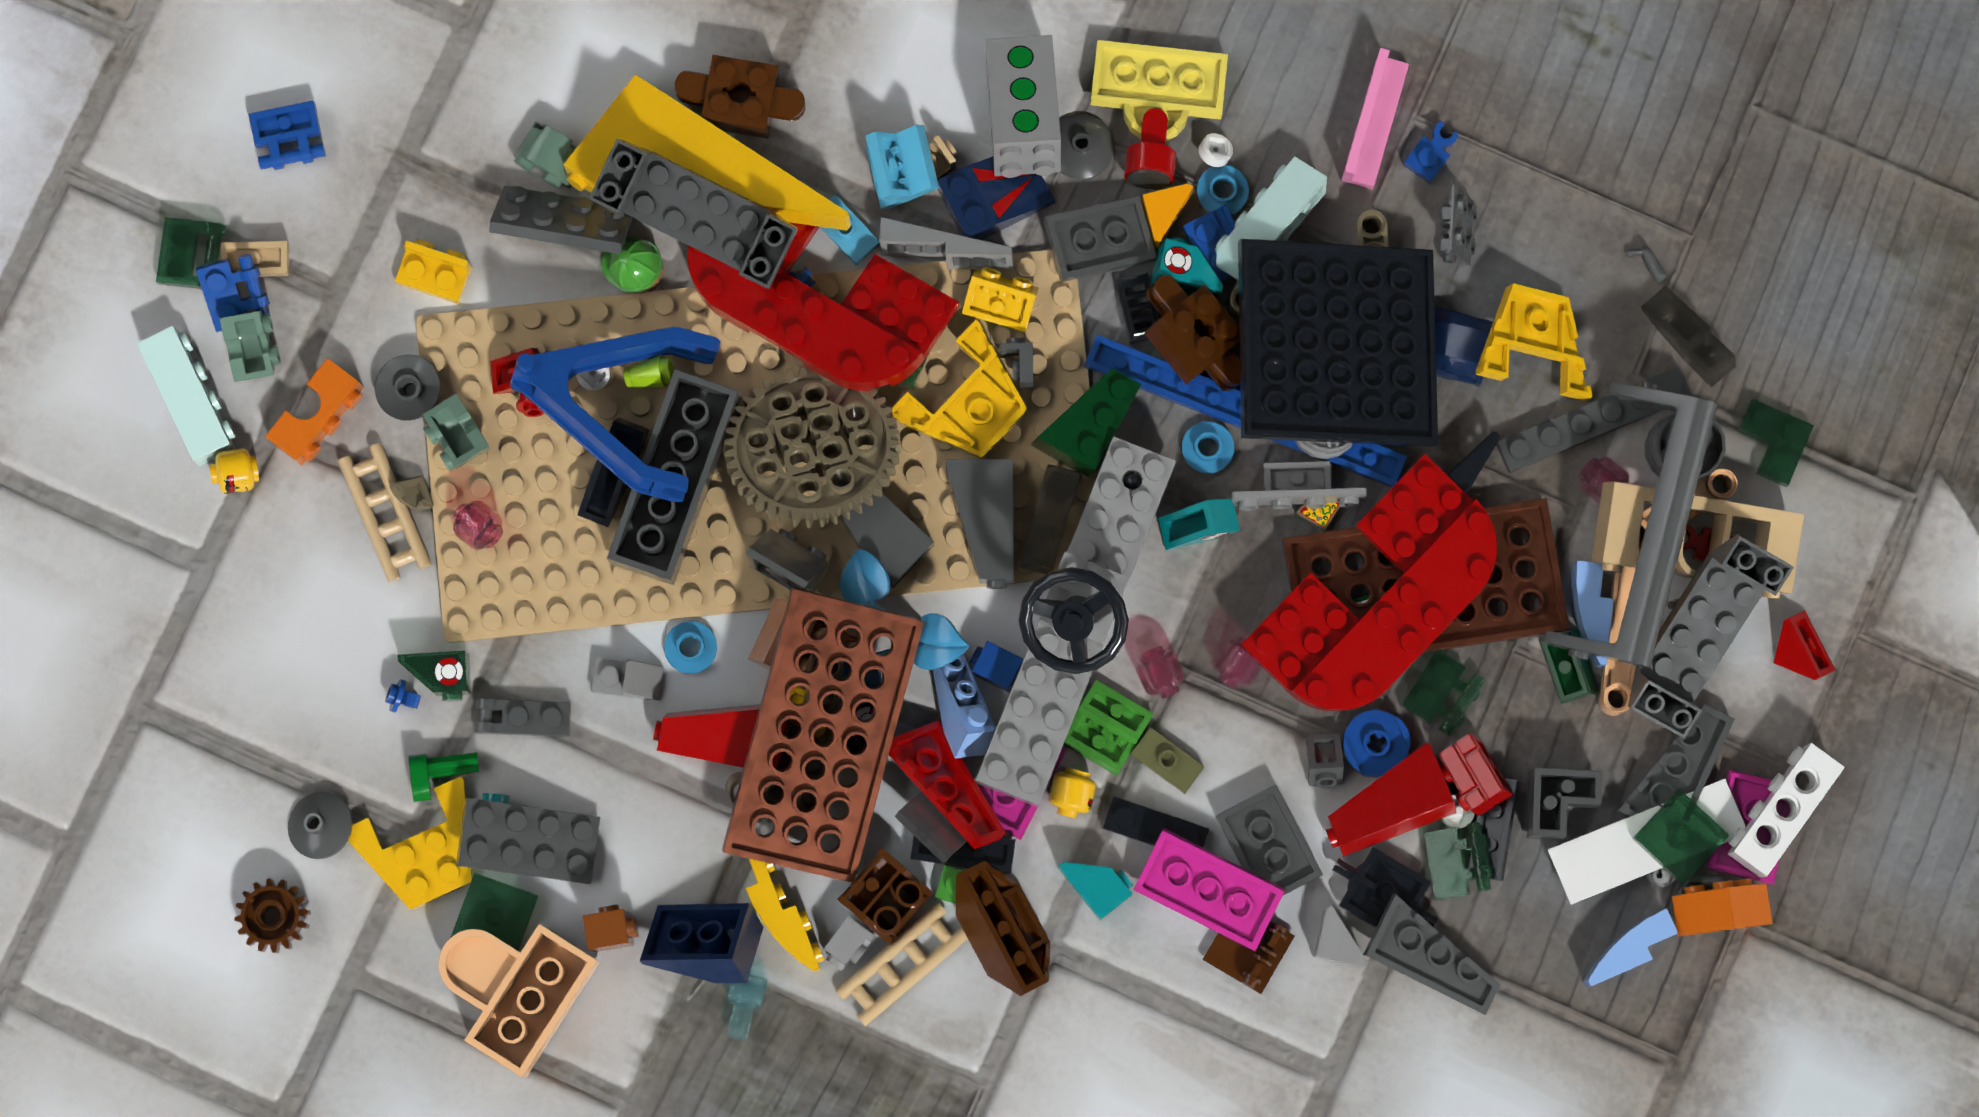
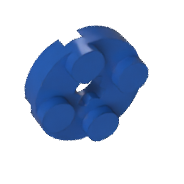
(1357, 737)

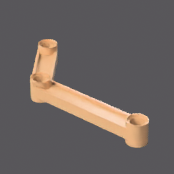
(1619, 675)

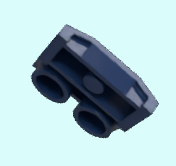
(1459, 345)

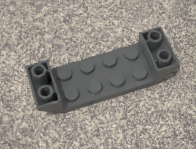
(694, 211)
(1702, 630)

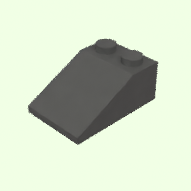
(787, 562)

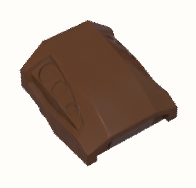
(885, 896)

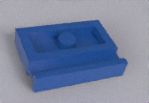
(1207, 232)

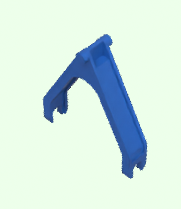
(545, 383)

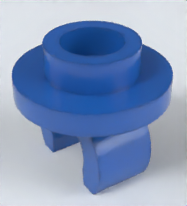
(397, 696)

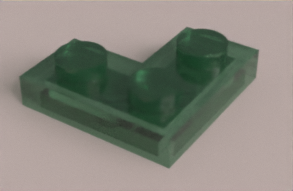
(1784, 436)

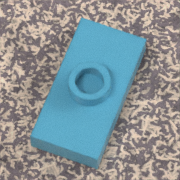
(856, 241)

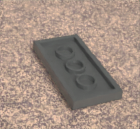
(559, 220)
(527, 841)

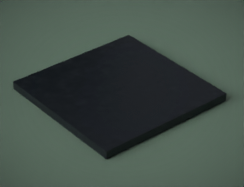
(1337, 343)

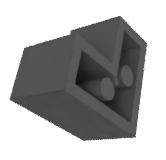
(1555, 790)

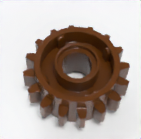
(254, 911)

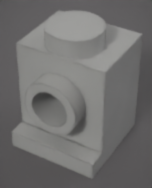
(848, 944)

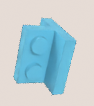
(901, 165)

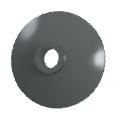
(1095, 157)
(394, 380)
(333, 826)

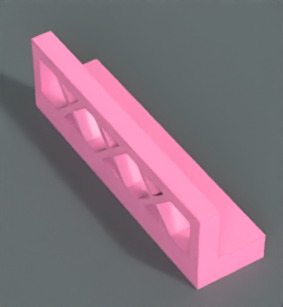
(1375, 121)

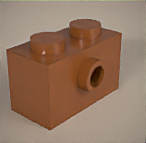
(610, 929)

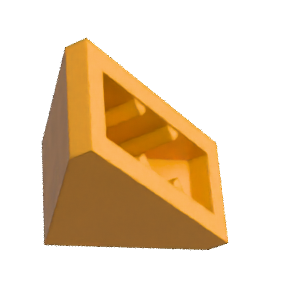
(1163, 210)

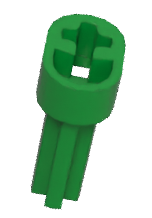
(425, 768)

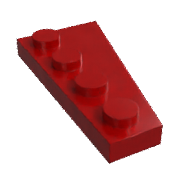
(946, 783)

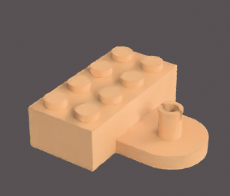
(519, 992)

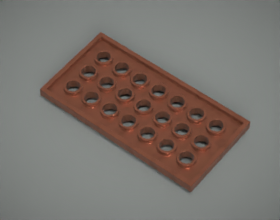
(1484, 627)
(777, 707)

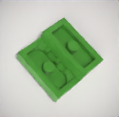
(1107, 727)

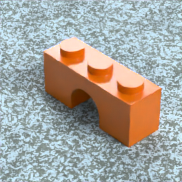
(302, 436)

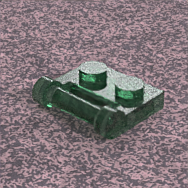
(180, 248)

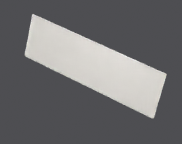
(1612, 856)

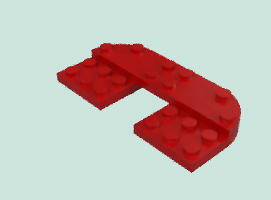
(861, 345)
(1446, 559)

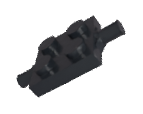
(1375, 882)

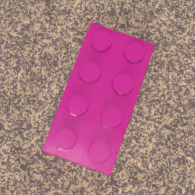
(1209, 889)

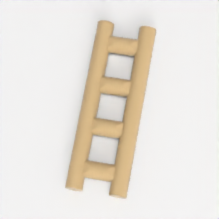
(379, 532)
(899, 985)

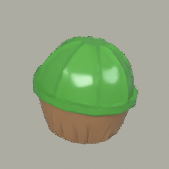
(636, 268)

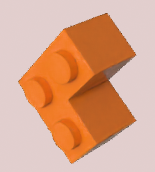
(1726, 907)

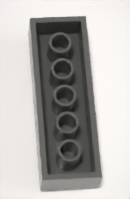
(685, 442)

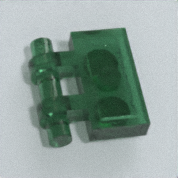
(1434, 686)
(1448, 862)

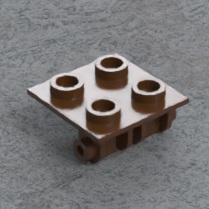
(1247, 965)

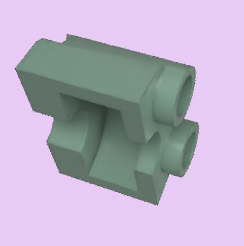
(547, 152)
(250, 345)
(455, 431)

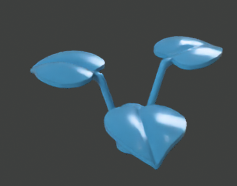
(867, 581)

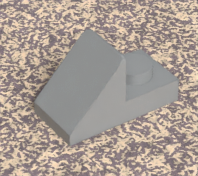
(627, 679)

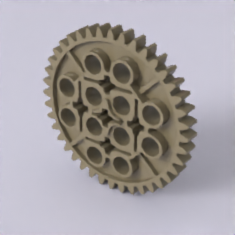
(782, 491)

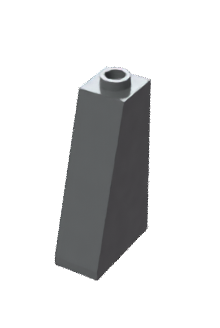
(986, 512)
(888, 536)

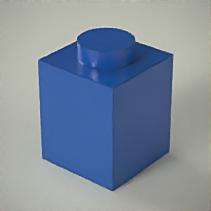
(995, 665)

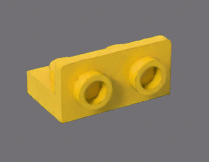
(433, 271)
(1000, 299)

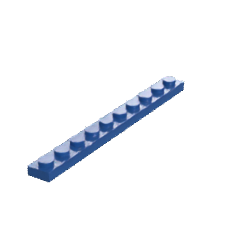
(1207, 398)

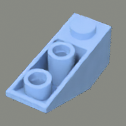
(963, 710)

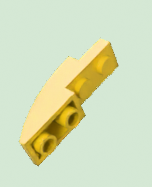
(787, 924)

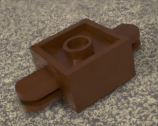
(740, 95)
(1184, 343)

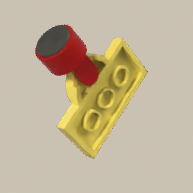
(1157, 95)

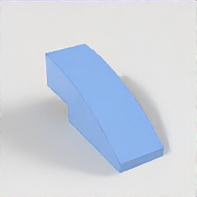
(1591, 611)
(1631, 947)

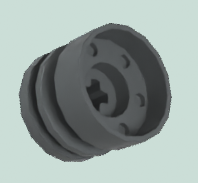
(1658, 440)

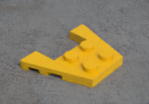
(1539, 326)
(978, 410)
(425, 863)

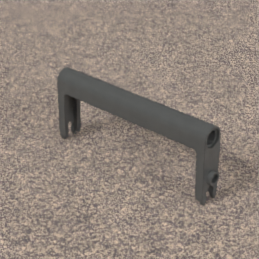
(1663, 531)

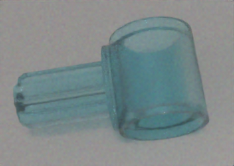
(745, 999)

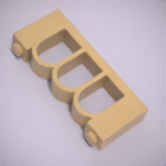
(1621, 517)

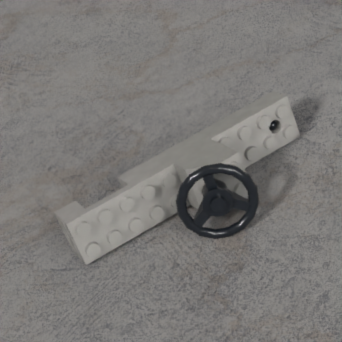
(1075, 621)

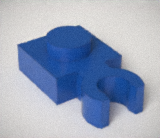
(1429, 155)

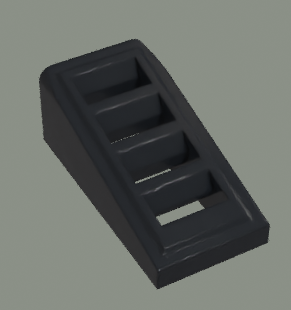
(1136, 335)
(1469, 468)

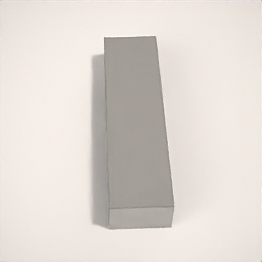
(960, 251)

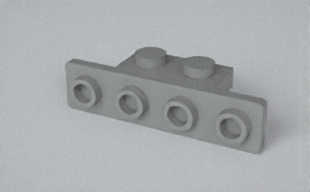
(1298, 484)

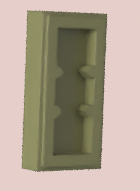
(1167, 760)

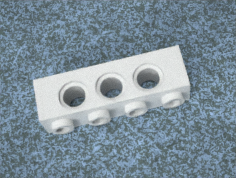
(1821, 772)

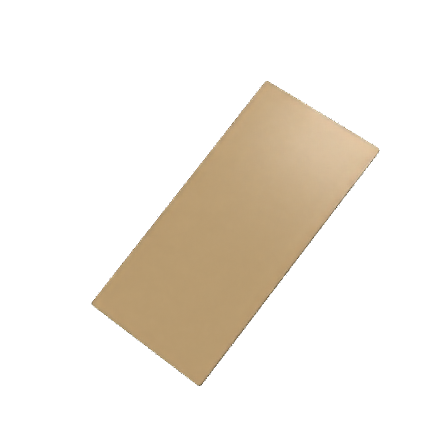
(554, 565)

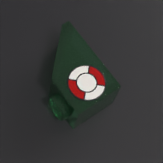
(441, 672)

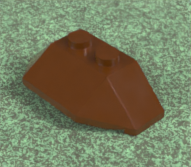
(1002, 928)

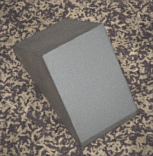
(1336, 943)

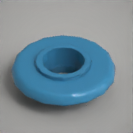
(1226, 174)
(1204, 463)
(695, 663)

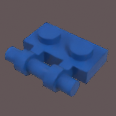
(286, 125)
(222, 292)

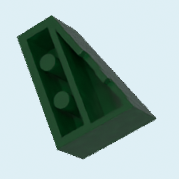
(1088, 425)

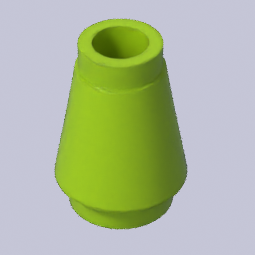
(650, 373)

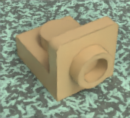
(943, 156)

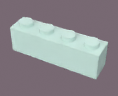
(1275, 211)
(186, 394)

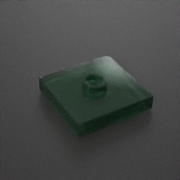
(1680, 836)
(496, 909)

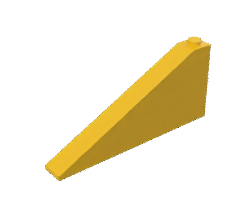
(670, 129)

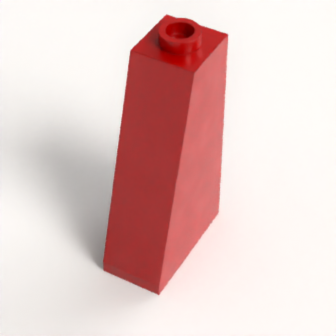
(711, 734)
(1393, 804)

